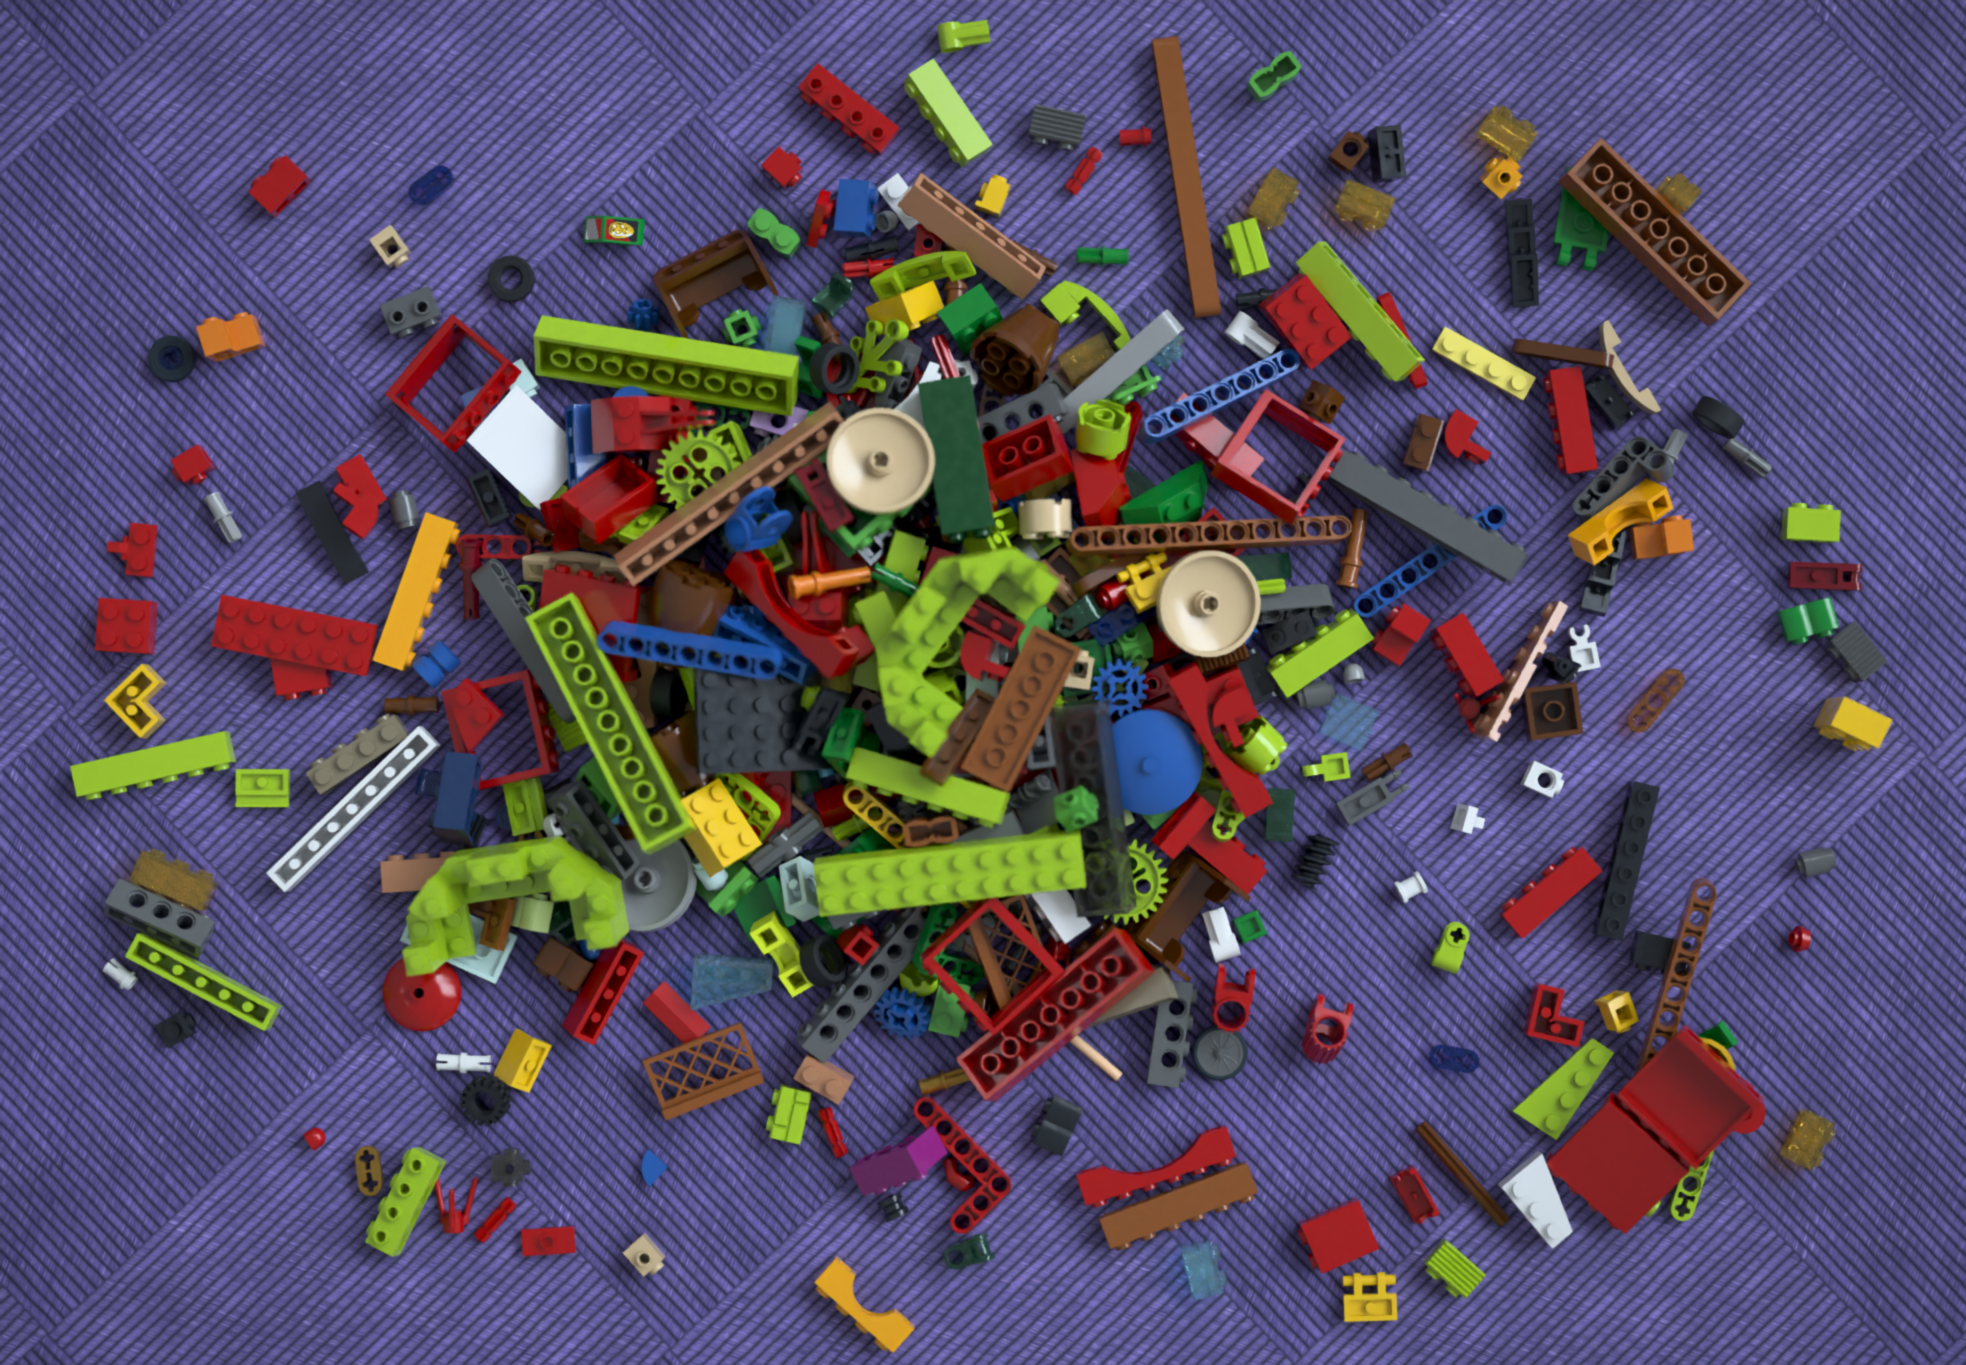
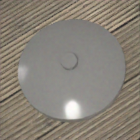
(659, 887)

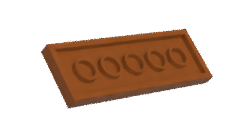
(1021, 708)

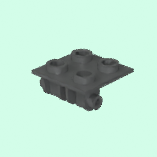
(1035, 802)

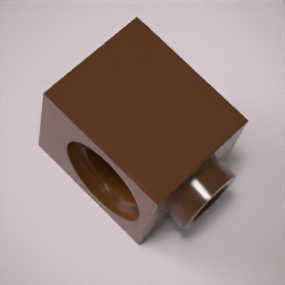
(1345, 162)

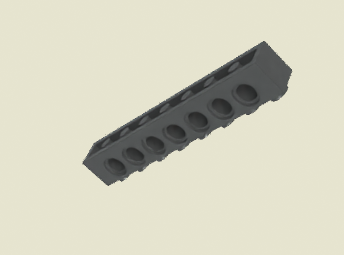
(874, 984)

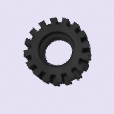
(476, 1110)

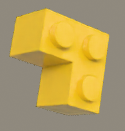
(910, 306)
(132, 699)

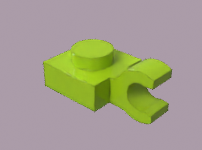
(1331, 767)

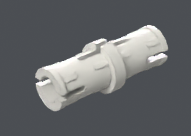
(463, 1062)

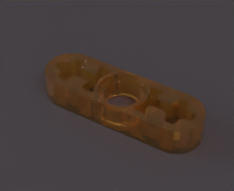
(1662, 681)

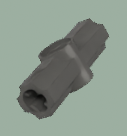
(784, 844)

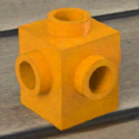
(1508, 182)

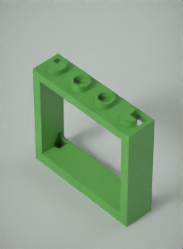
(863, 539)

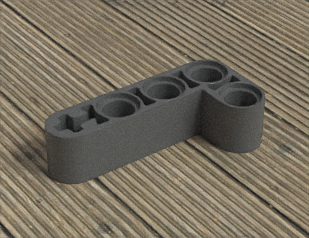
(1619, 484)

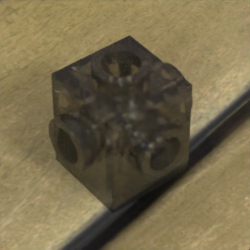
(500, 1170)

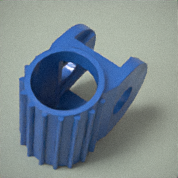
(743, 527)

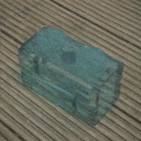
(1202, 1269)

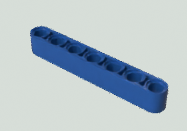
(1210, 404)
(1419, 570)
(700, 644)

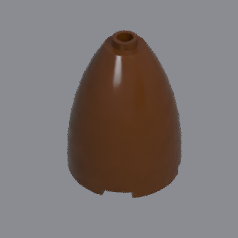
(688, 600)

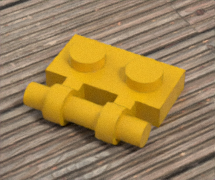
(1144, 592)
(1369, 1306)

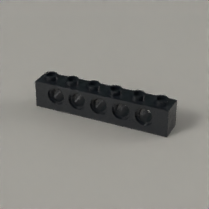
(1626, 860)

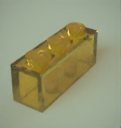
(174, 879)

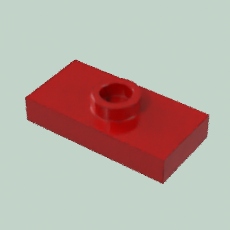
(548, 1240)

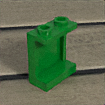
(847, 735)

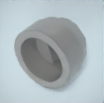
(886, 221)
(1353, 674)

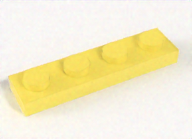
(1483, 363)

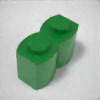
(1808, 619)

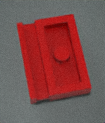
(565, 532)

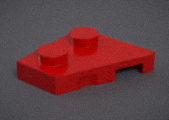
(473, 713)

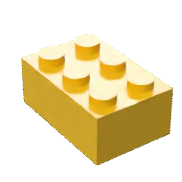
(1852, 723)
(721, 831)

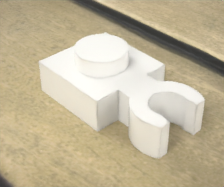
(1583, 652)

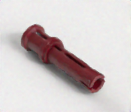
(469, 564)

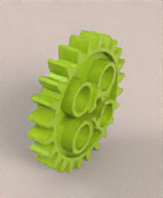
(716, 457)
(1153, 873)

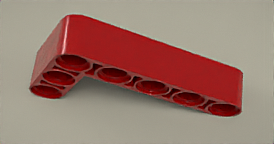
(967, 1159)

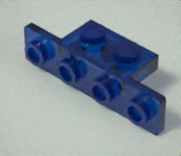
(1118, 622)

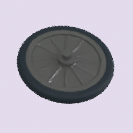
(1219, 1053)

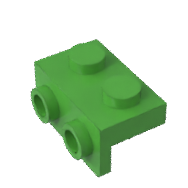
(946, 1013)

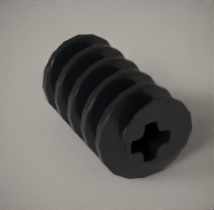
(1314, 860)

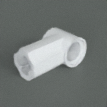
(1246, 332)
(1222, 940)

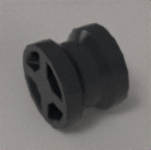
(893, 1206)

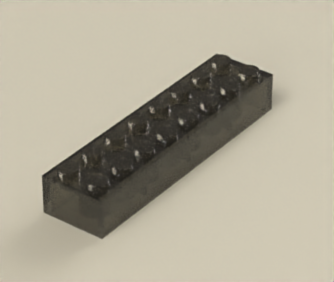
(1088, 759)

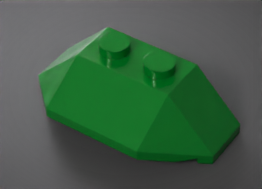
(1172, 501)

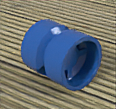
(436, 663)

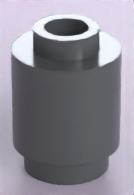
(404, 510)
(1315, 695)
(1815, 862)

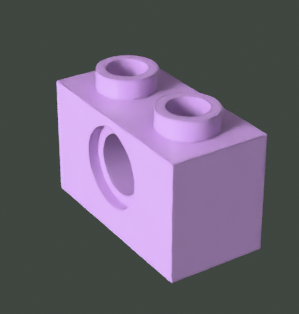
(763, 422)

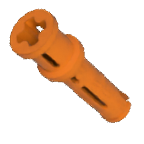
(817, 582)

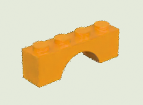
(1642, 503)
(888, 1327)

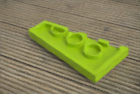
(1560, 1095)

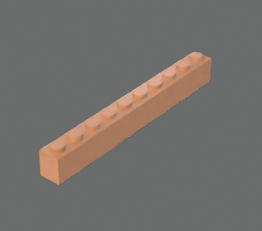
(724, 496)

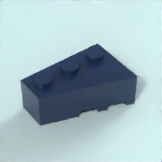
(456, 797)

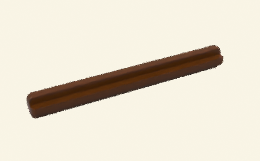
(1462, 1173)

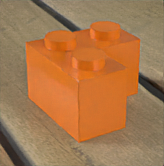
(230, 338)
(1660, 540)

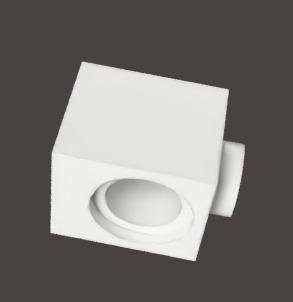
(1531, 776)

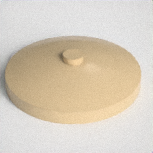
(880, 461)
(1208, 603)

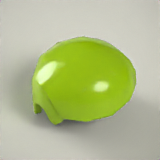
(918, 982)

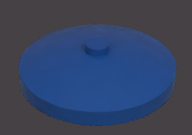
(1155, 760)

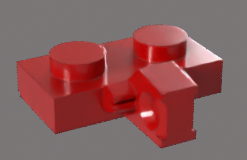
(823, 209)
(137, 549)

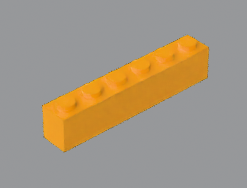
(416, 591)

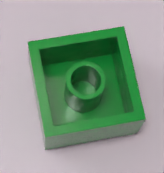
(969, 317)

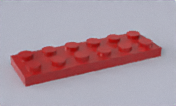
(294, 635)

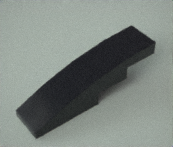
(1521, 252)
(1601, 579)

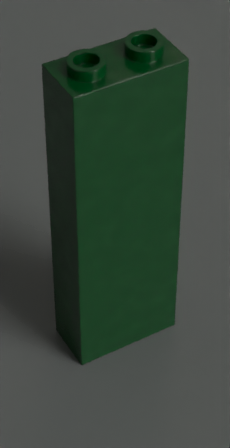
(959, 459)

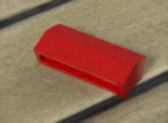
(1183, 825)
(676, 1014)

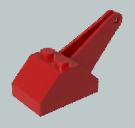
(638, 424)
(1102, 481)
(831, 608)

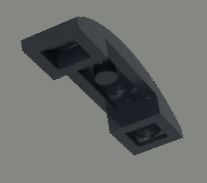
(904, 524)
(331, 532)
(894, 741)

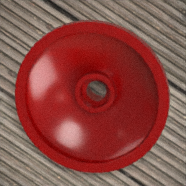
(434, 1009)

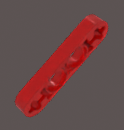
(1386, 302)
(507, 543)

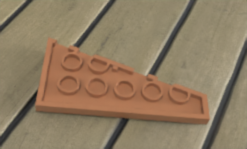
(1519, 675)

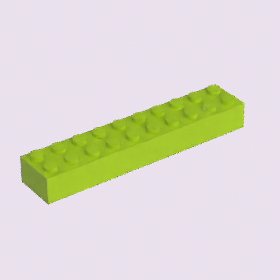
(666, 365)
(610, 724)
(949, 872)

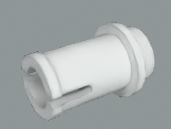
(120, 974)

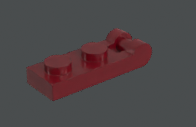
(824, 496)
(1823, 576)

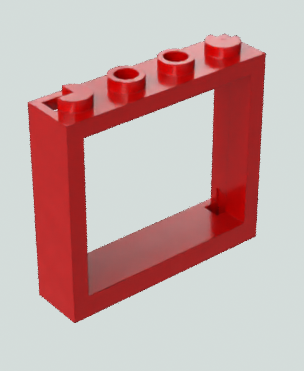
(429, 361)
(1300, 424)
(542, 729)
(1021, 999)

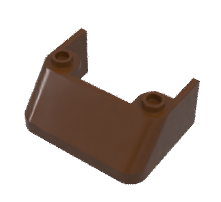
(709, 275)
(1188, 890)

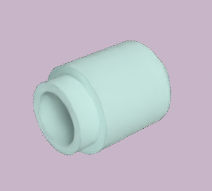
(715, 882)

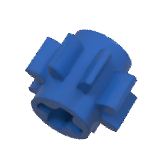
(643, 315)

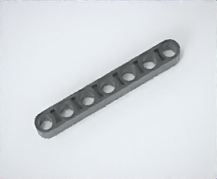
(1295, 600)
(510, 611)

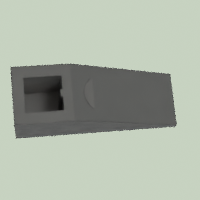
(908, 355)

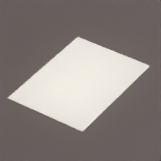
(524, 446)

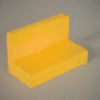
(522, 1060)

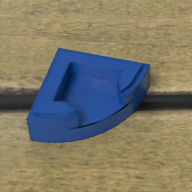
(652, 1167)

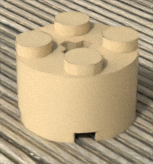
(1045, 518)

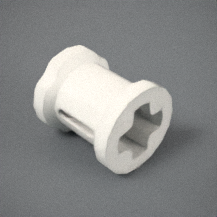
(1410, 887)

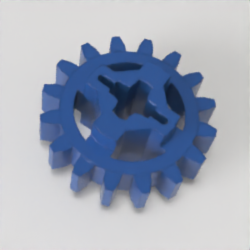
(1128, 678)
(902, 1013)

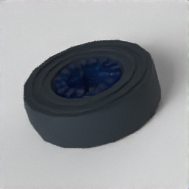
(166, 346)

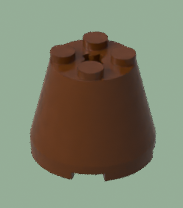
(1016, 351)
(677, 751)

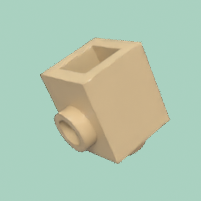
(645, 1255)

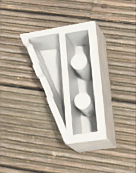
(1536, 1197)

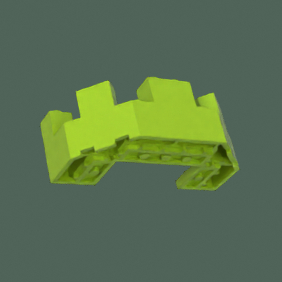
(930, 618)
(440, 913)

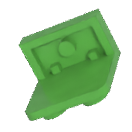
(1140, 383)
(739, 883)

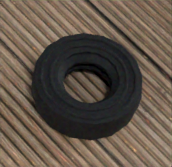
(495, 274)

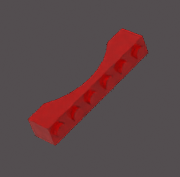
(756, 579)
(1244, 786)
(1208, 1149)

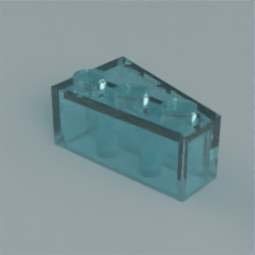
(784, 325)
(728, 977)

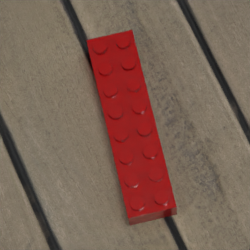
(1056, 1015)

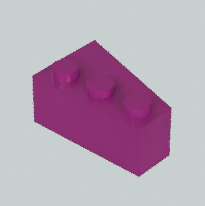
(898, 1163)

